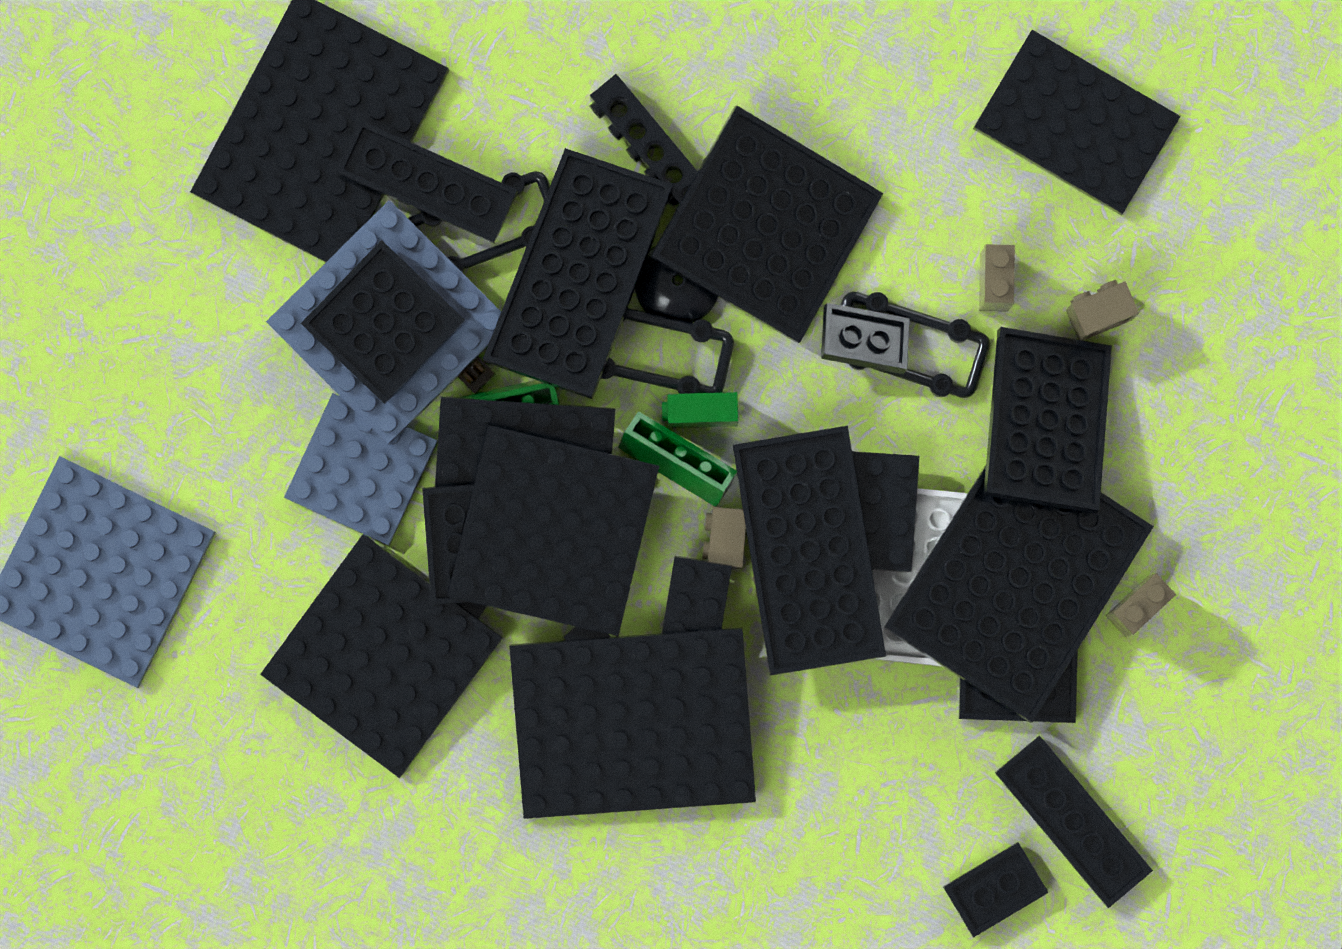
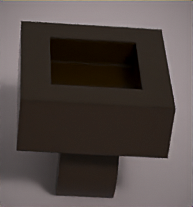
(476, 375)

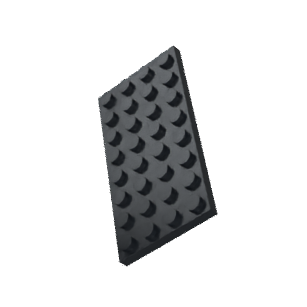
(578, 273)
(809, 550)

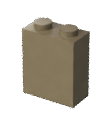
(997, 278)
(1140, 605)

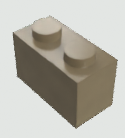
(726, 536)

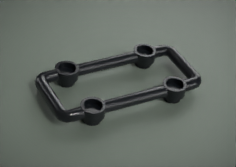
(515, 181)
(700, 331)
(957, 331)

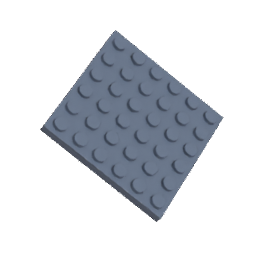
(440, 370)
(100, 571)

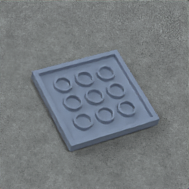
(357, 475)

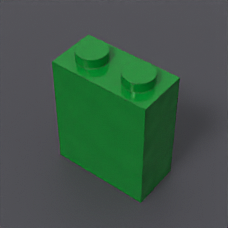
(701, 410)

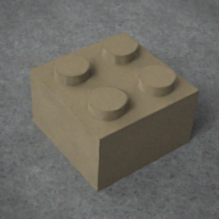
(1102, 310)

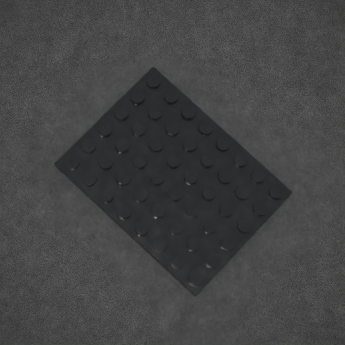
(296, 121)
(1016, 592)
(632, 723)

